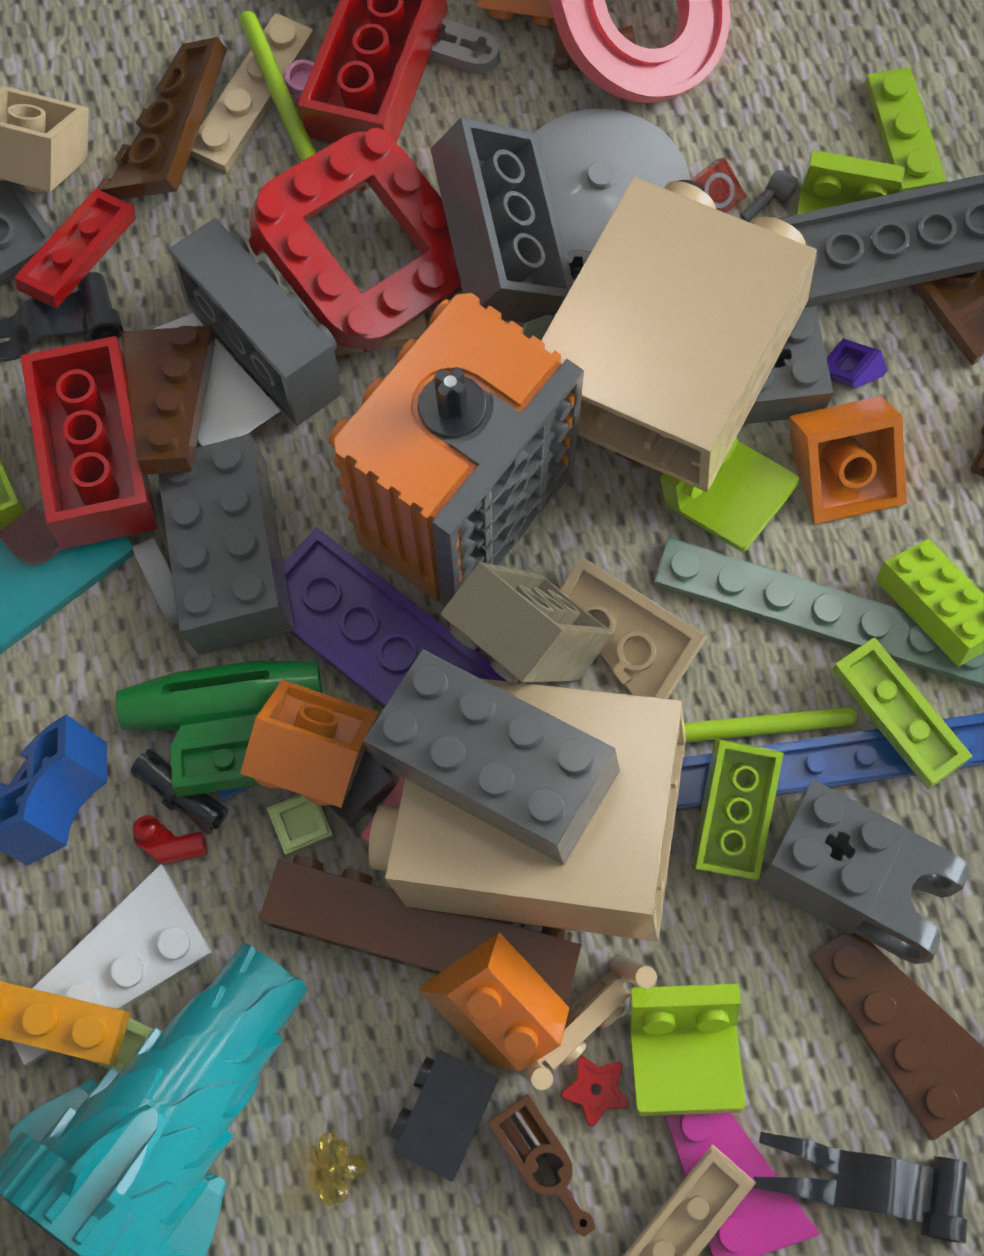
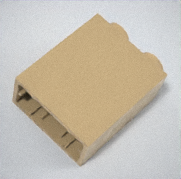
(679, 326)
(616, 873)

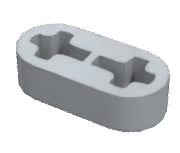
(458, 48)
(158, 577)

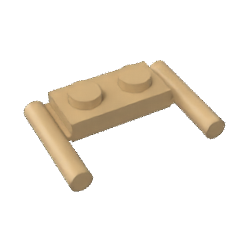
(593, 1009)

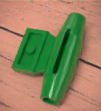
(212, 715)

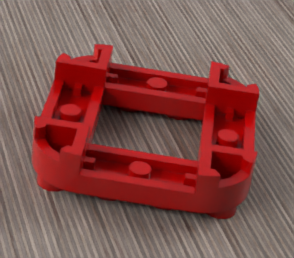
(320, 181)

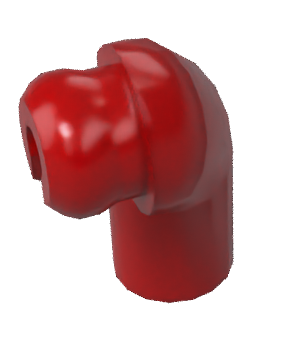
(165, 846)

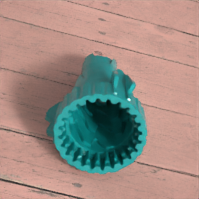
(129, 1157)

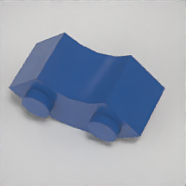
(49, 788)

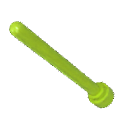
(276, 85)
(770, 724)

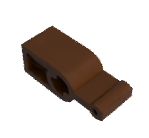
(524, 1156)

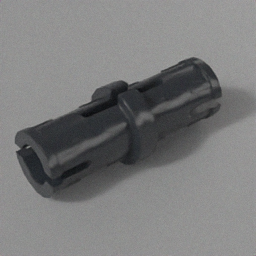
(198, 808)

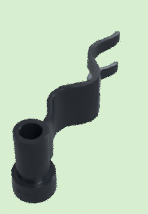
(81, 312)
(878, 1185)

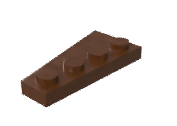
(168, 125)
(167, 393)
(913, 1039)

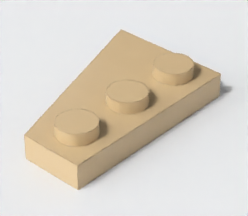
(648, 641)

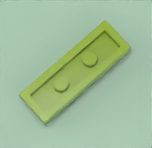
(904, 127)
(901, 713)

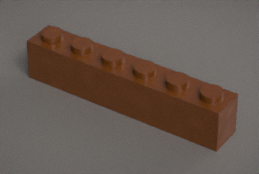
(377, 923)

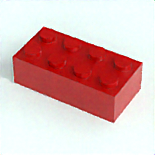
(369, 67)
(86, 443)

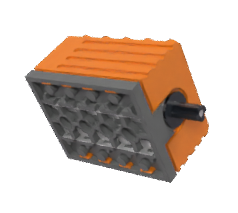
(458, 446)

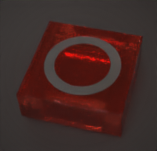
(721, 185)

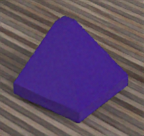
(858, 367)

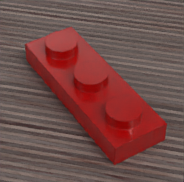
(75, 248)

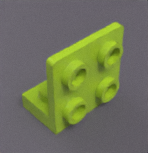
(844, 179)
(740, 499)
(686, 1049)

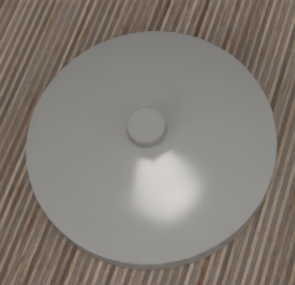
(592, 162)

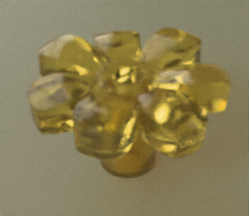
(334, 1169)

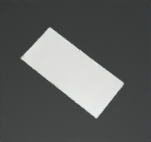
(232, 398)

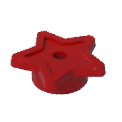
(581, 1094)

